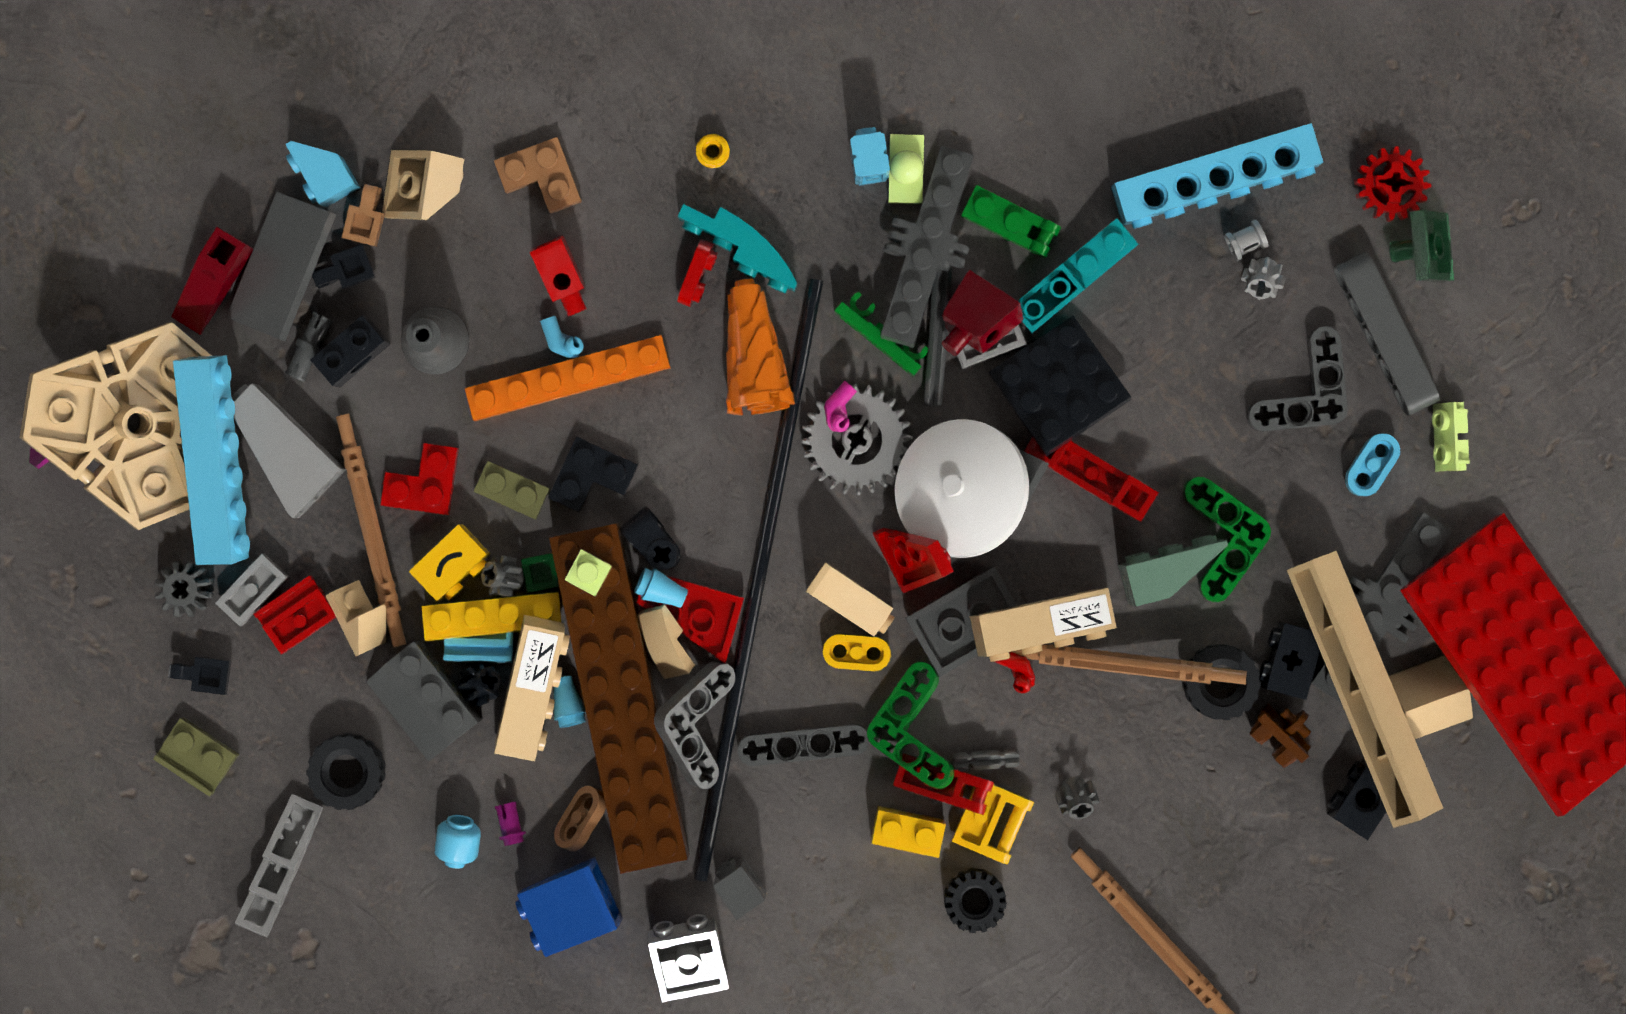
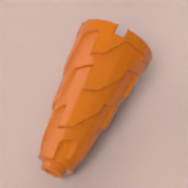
(753, 356)

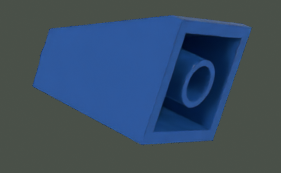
(569, 908)

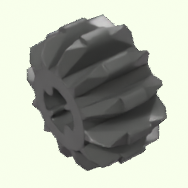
(172, 589)

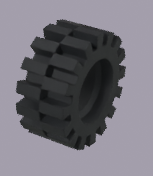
(975, 921)

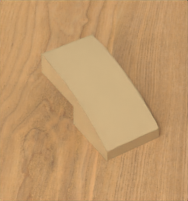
(660, 635)

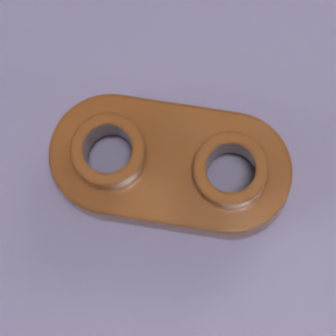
(580, 818)

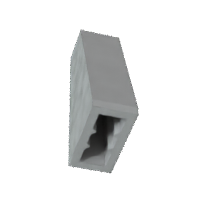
(287, 453)

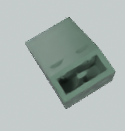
(1162, 575)

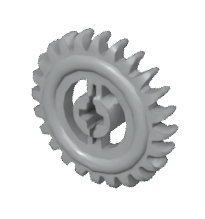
(840, 468)

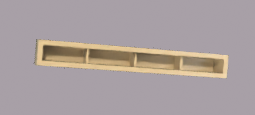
(1365, 690)

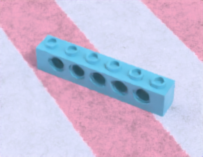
(1297, 142)

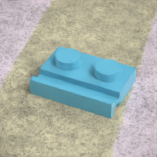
(484, 648)

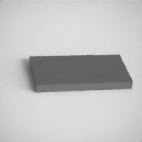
(281, 266)

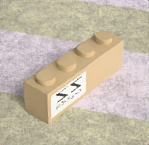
(1042, 623)
(530, 687)

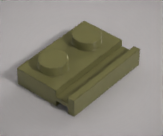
(196, 756)

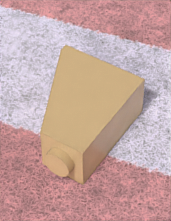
(851, 600)

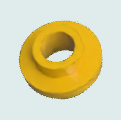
(712, 140)

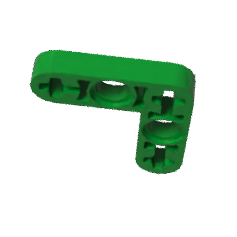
(1238, 540)
(900, 723)

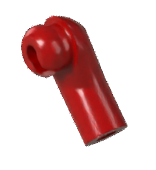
(1021, 671)

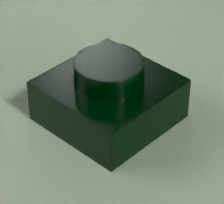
(540, 572)

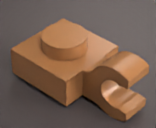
(363, 222)

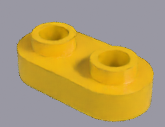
(856, 652)

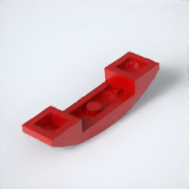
(1098, 478)

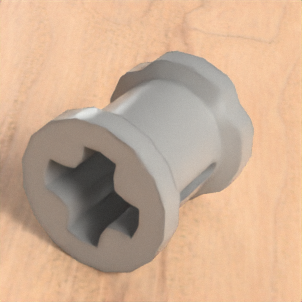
(1246, 240)

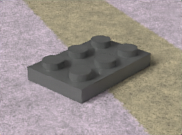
(946, 625)

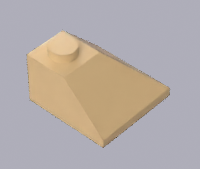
(420, 183)

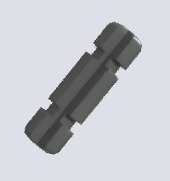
(986, 759)

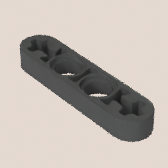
(804, 750)

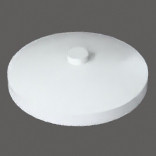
(962, 487)

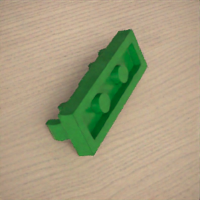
(854, 318)

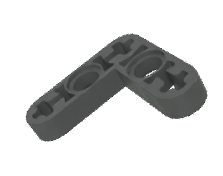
(1320, 392)
(686, 717)

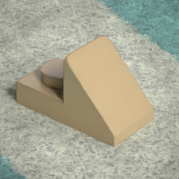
(359, 621)

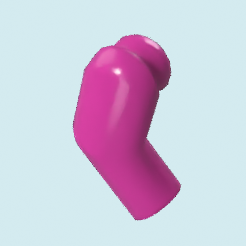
(835, 407)

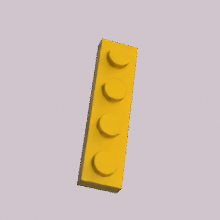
(487, 616)

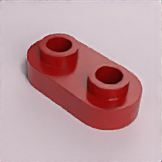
(692, 287)

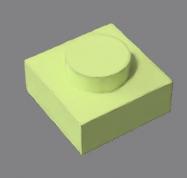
(588, 572)

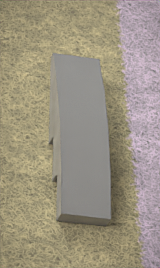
(279, 865)

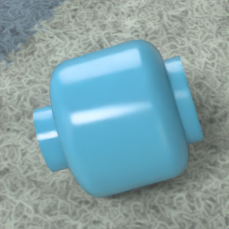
(457, 841)

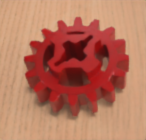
(1390, 198)

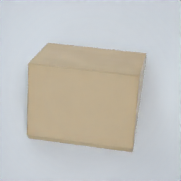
(1432, 696)

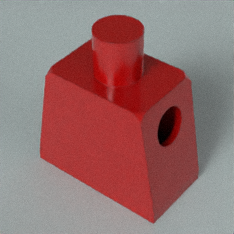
(555, 258)

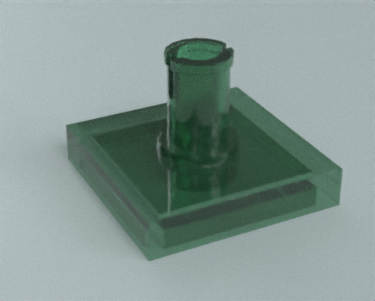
(1428, 247)

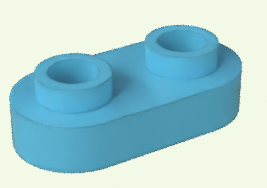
(1371, 465)

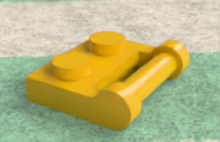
(976, 829)

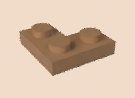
(543, 165)

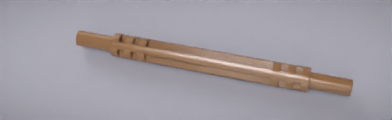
(370, 529)
(1135, 664)
(1152, 934)

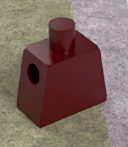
(979, 315)

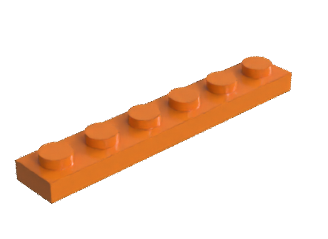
(567, 378)

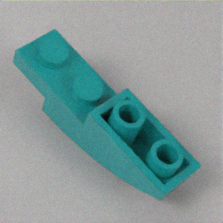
(753, 251)
(1076, 274)

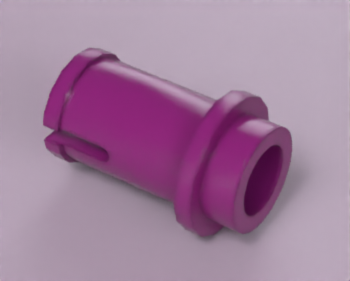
(509, 824)

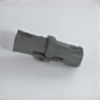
(308, 346)

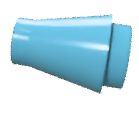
(659, 588)
(568, 705)

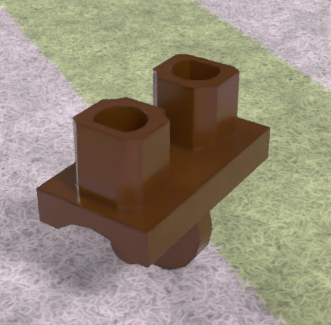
(1287, 729)

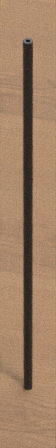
(758, 580)

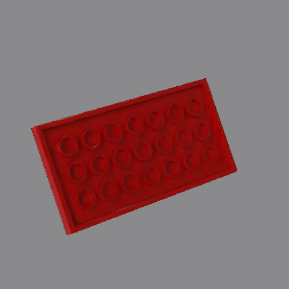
(1526, 662)

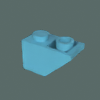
(324, 171)

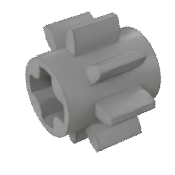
(1263, 278)

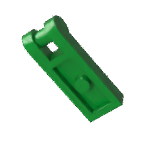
(1009, 221)

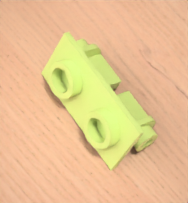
(1448, 451)

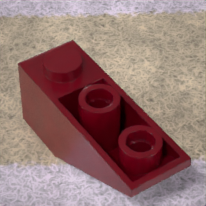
(211, 279)

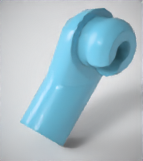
(560, 342)

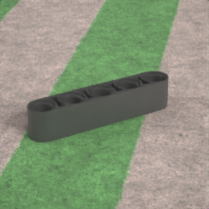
(1386, 333)

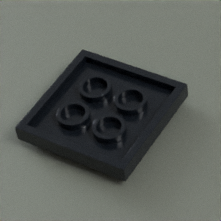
(1060, 385)

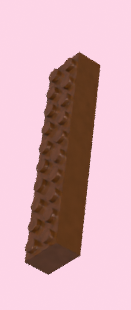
(621, 705)

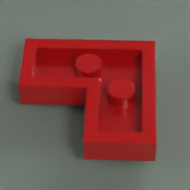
(429, 491)

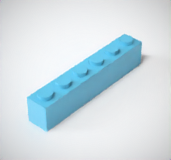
(211, 459)

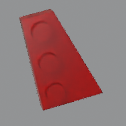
(913, 558)
(705, 617)

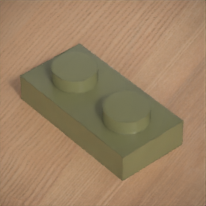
(512, 490)

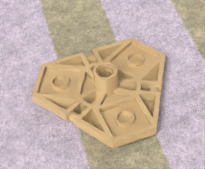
(83, 415)

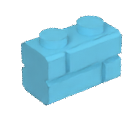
(869, 156)

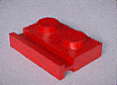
(295, 614)

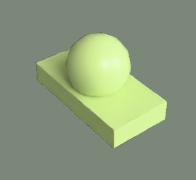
(906, 169)

